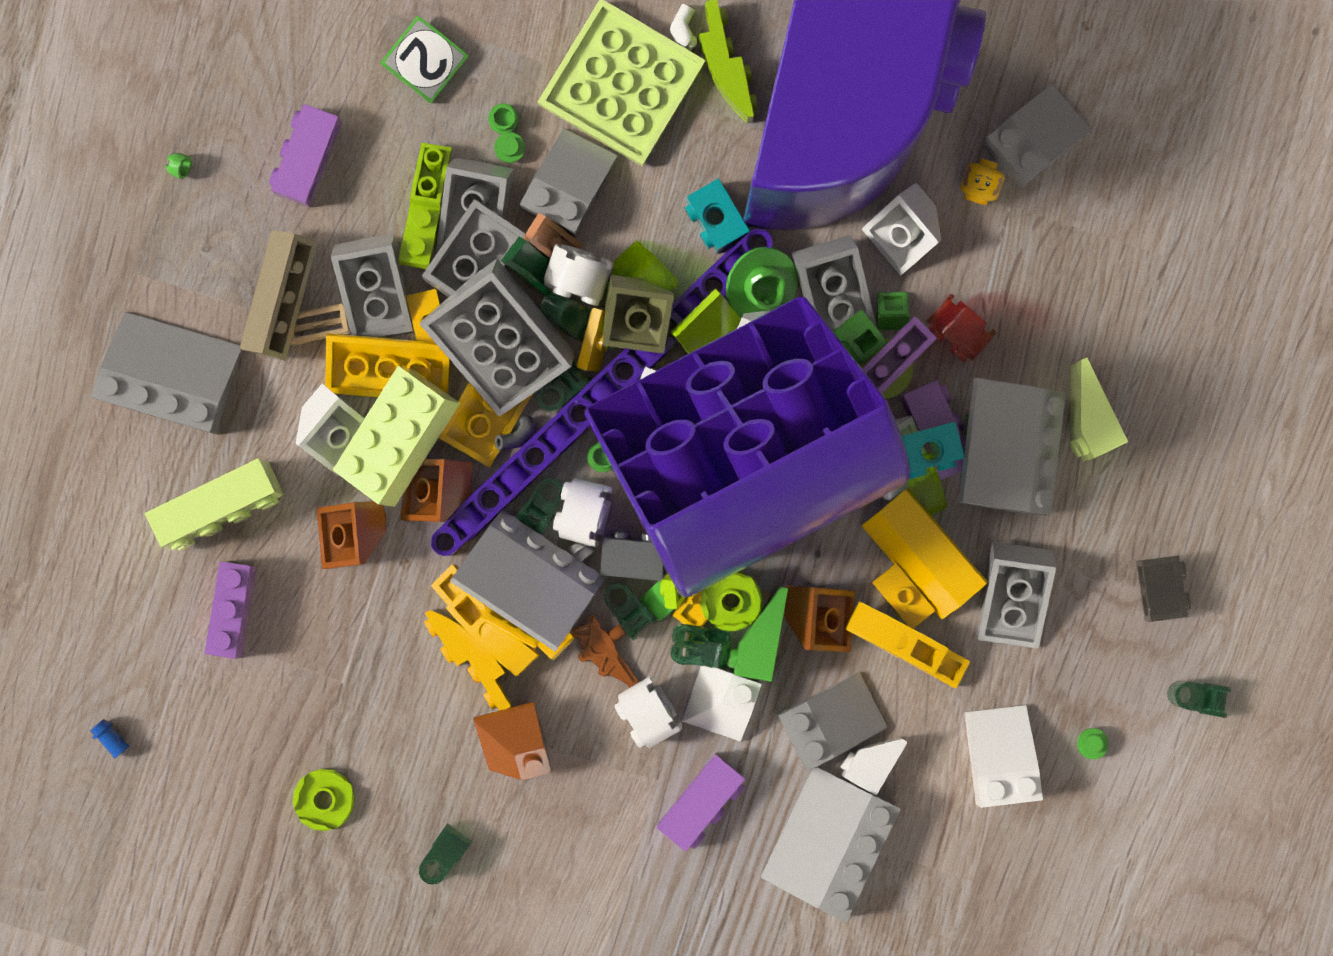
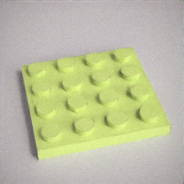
(621, 82)

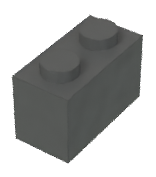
(630, 557)

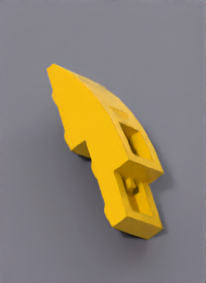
(467, 611)
(907, 644)
(462, 647)

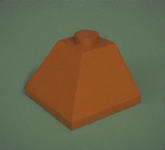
(436, 490)
(349, 532)
(820, 617)
(514, 742)

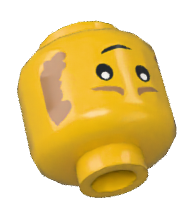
(982, 182)

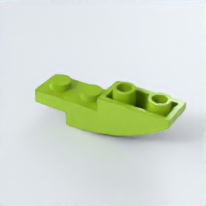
(727, 73)
(425, 206)

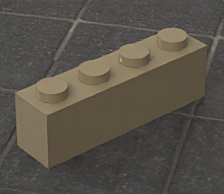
(278, 295)

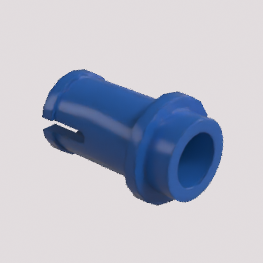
(109, 738)

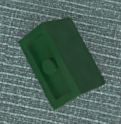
(527, 265)

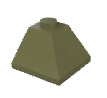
(636, 315)

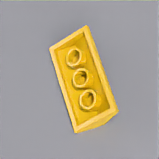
(366, 363)
(476, 426)
(925, 553)

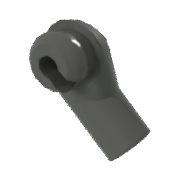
(519, 437)

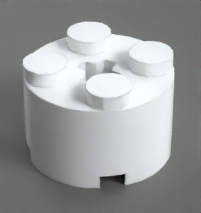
(577, 273)
(583, 511)
(648, 713)

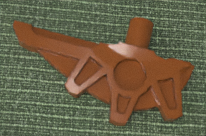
(601, 649)

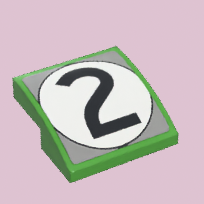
(423, 59)

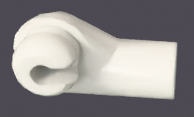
(680, 29)

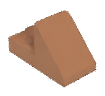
(544, 235)

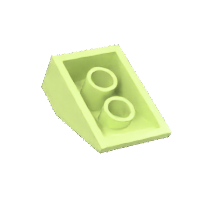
(1092, 419)

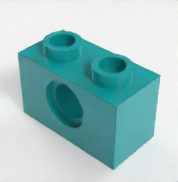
(715, 198)
(945, 446)

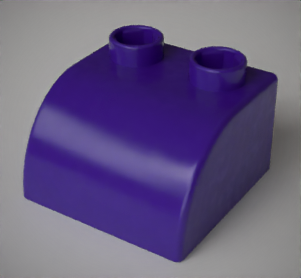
(854, 102)
(749, 445)

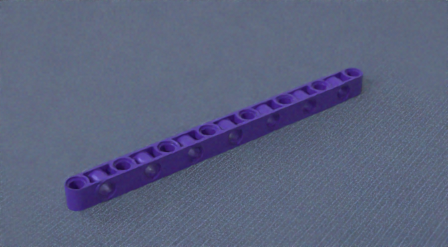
(562, 430)

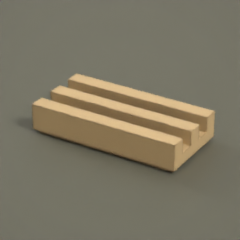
(320, 324)

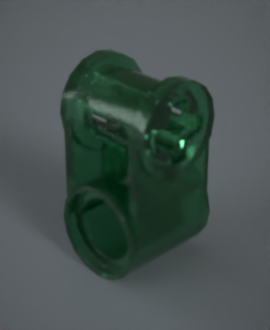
(566, 314)
(565, 387)
(540, 507)
(629, 611)
(703, 646)
(1204, 697)
(445, 850)

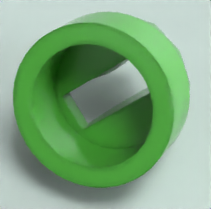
(179, 165)

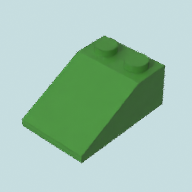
(759, 644)

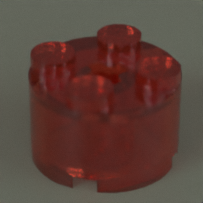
(960, 328)

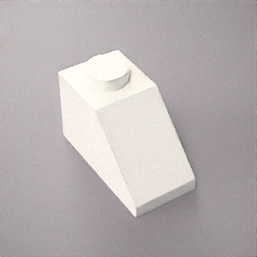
(872, 763)

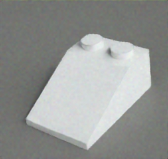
(1002, 756)

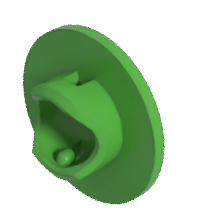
(761, 281)

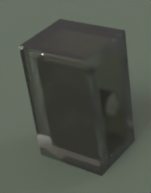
(1163, 588)

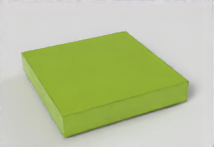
(706, 323)

